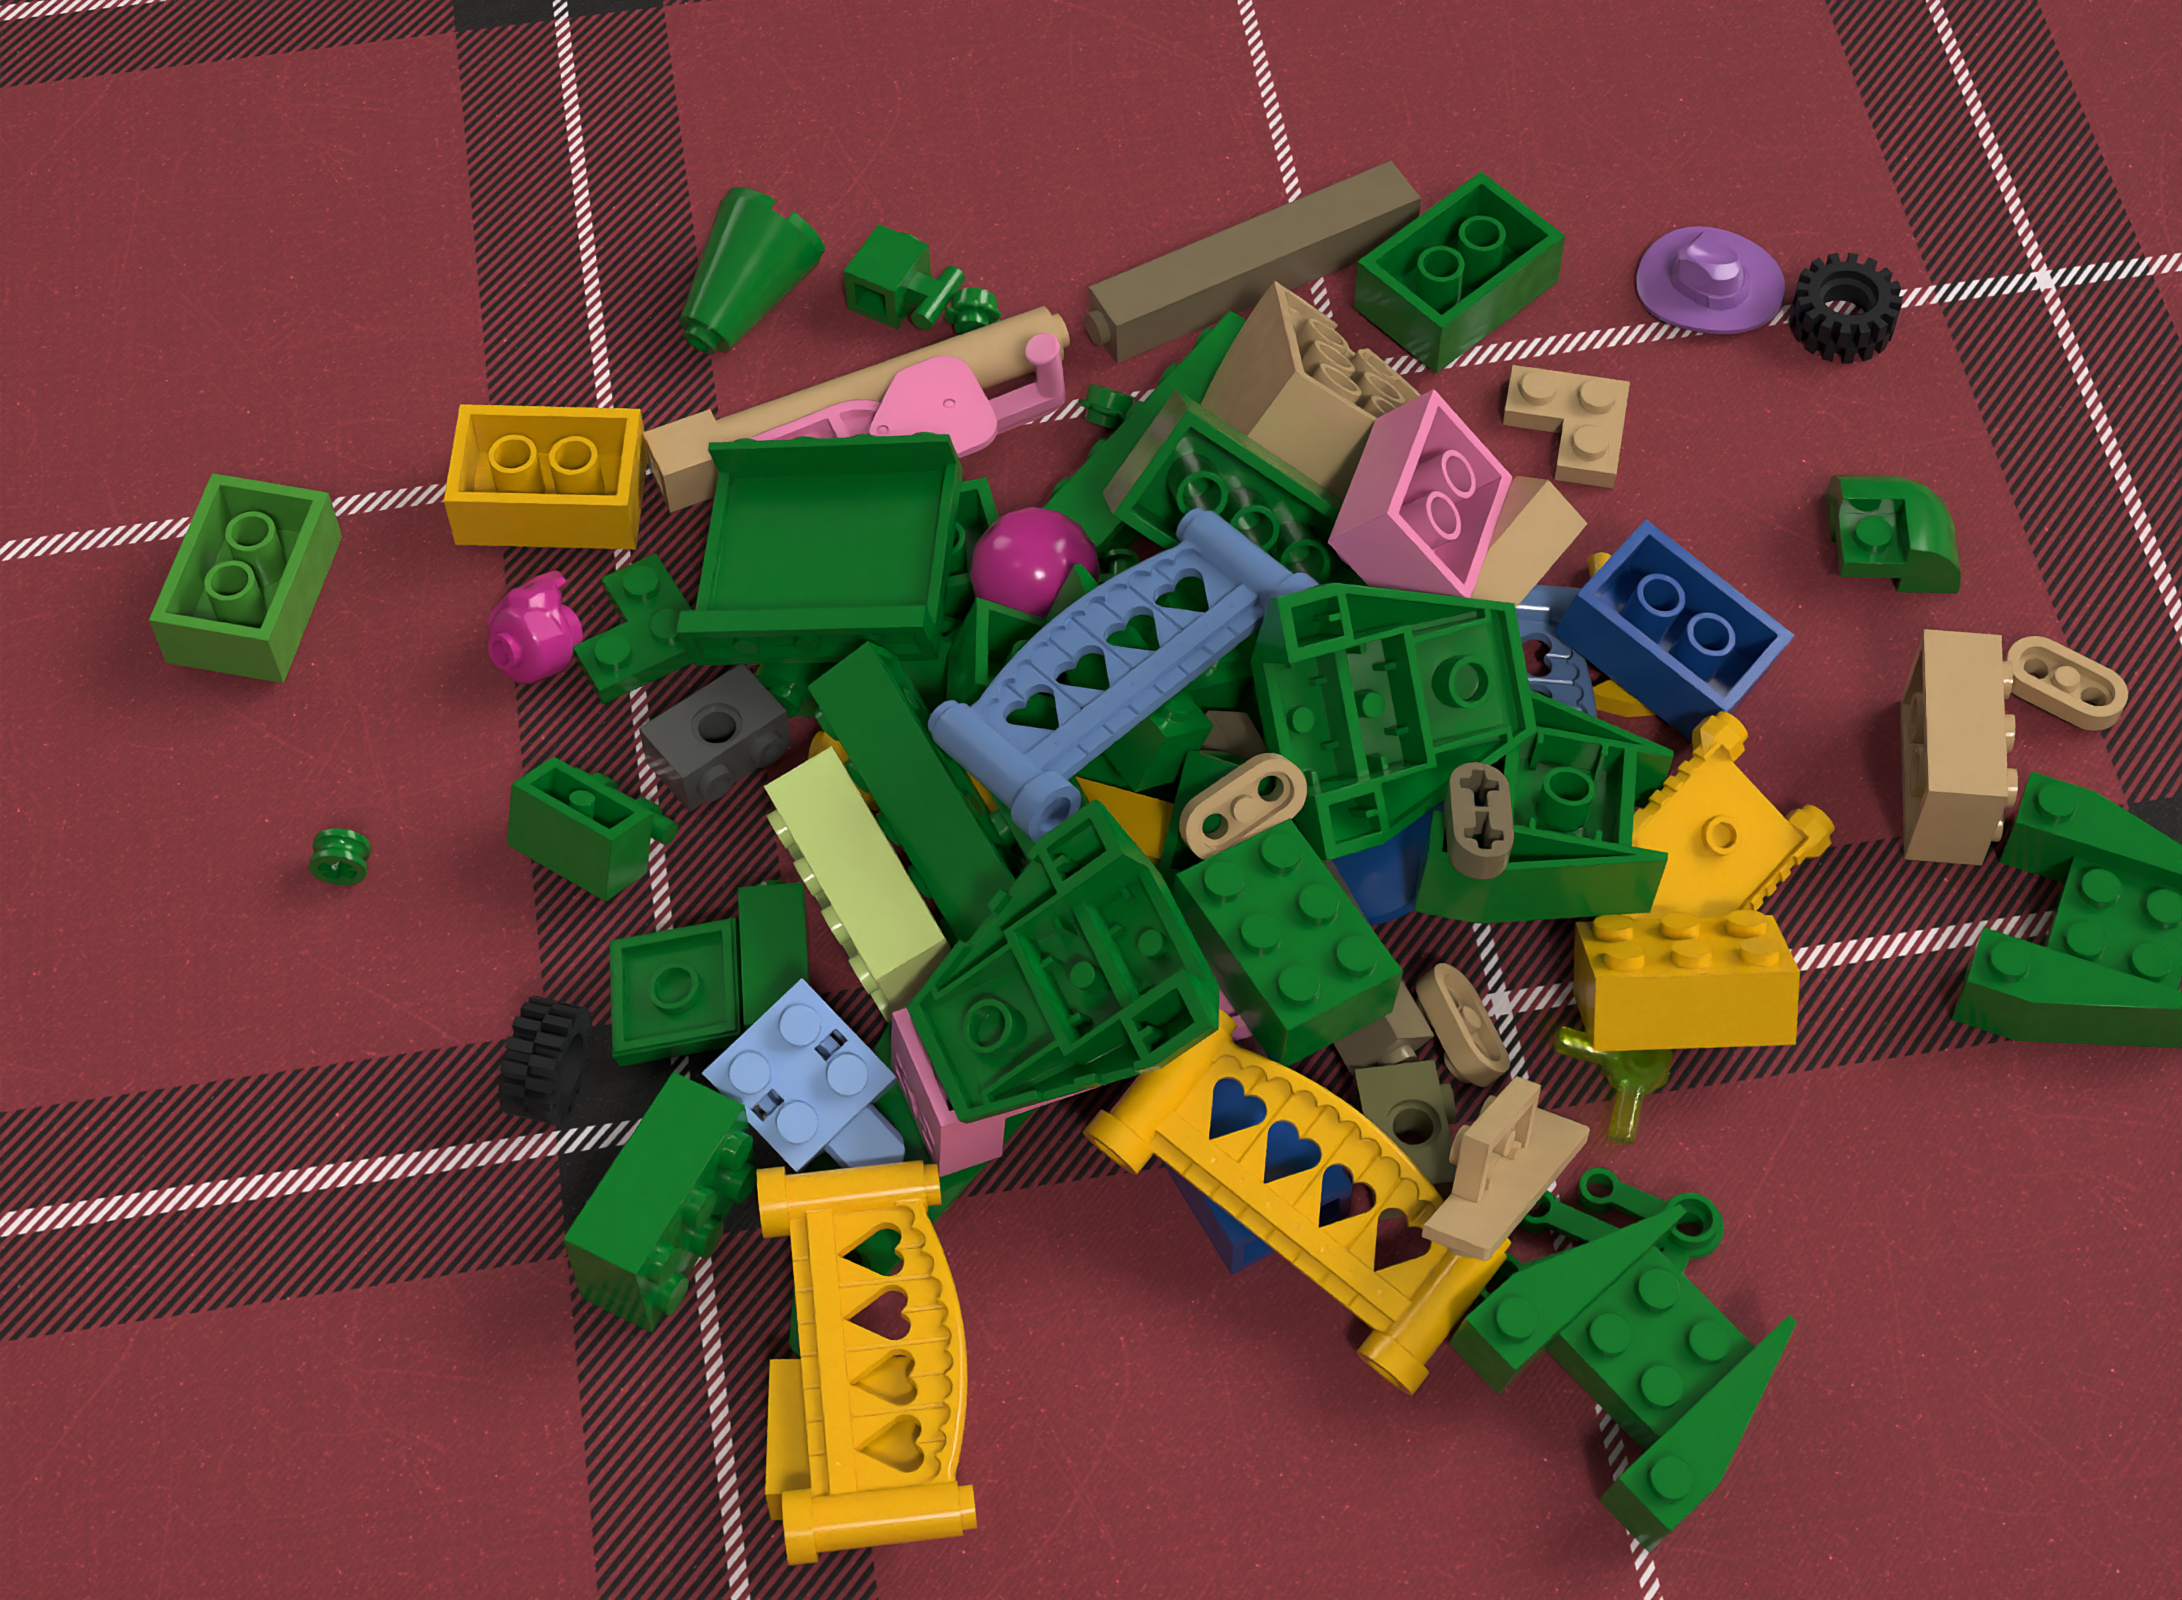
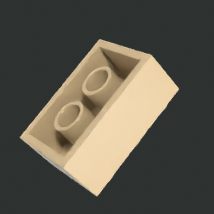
(1956, 747)

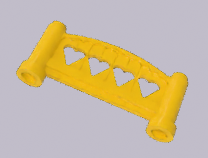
(1404, 1304)
(852, 1495)

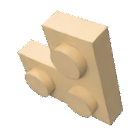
(1582, 409)

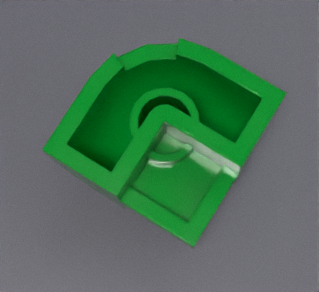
(1893, 531)

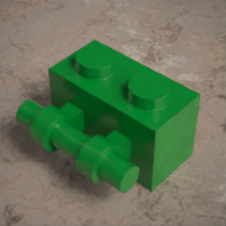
(584, 827)

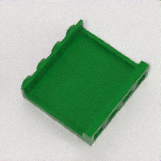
(826, 549)

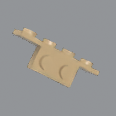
(1502, 1170)

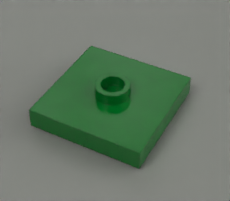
(676, 992)

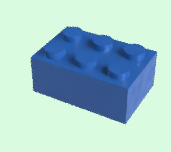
(1672, 631)

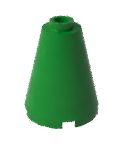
(746, 269)

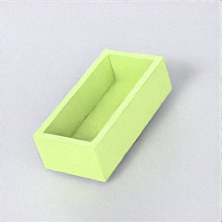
(857, 880)

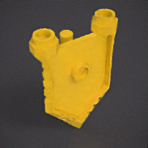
(1721, 831)

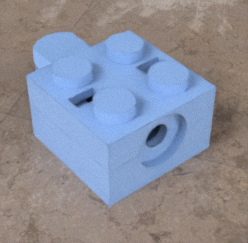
(810, 1085)

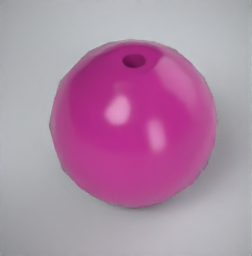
(1028, 559)

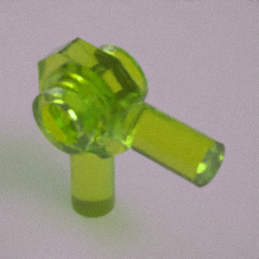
(1629, 1072)

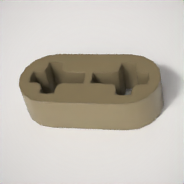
(1491, 821)

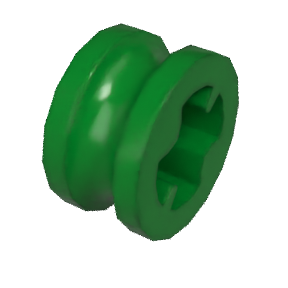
(339, 856)

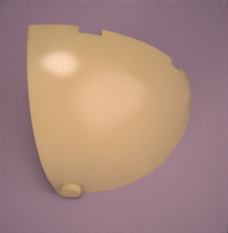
(1303, 389)

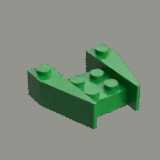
(1158, 746)
(1570, 825)
(2113, 935)
(1644, 1352)

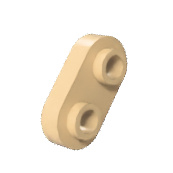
(2066, 683)
(1241, 807)
(1462, 1025)

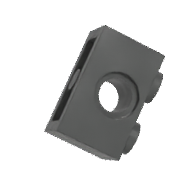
(729, 708)

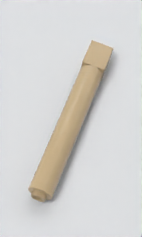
(680, 452)

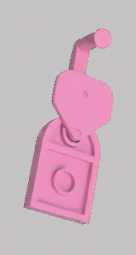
(942, 399)

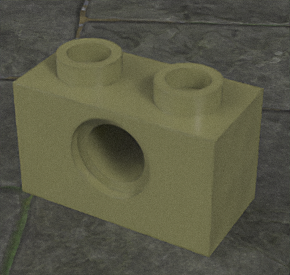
(1410, 1101)

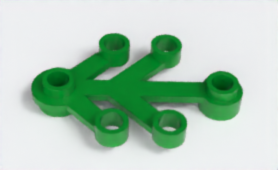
(1629, 1200)

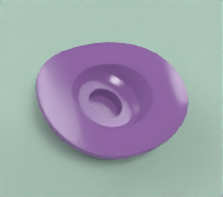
(1710, 281)

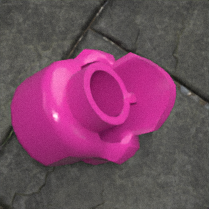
(533, 631)

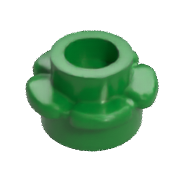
(972, 309)
(1106, 406)

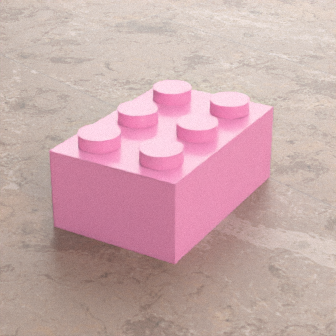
(1421, 502)

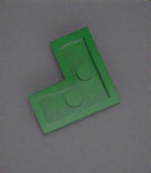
(646, 641)

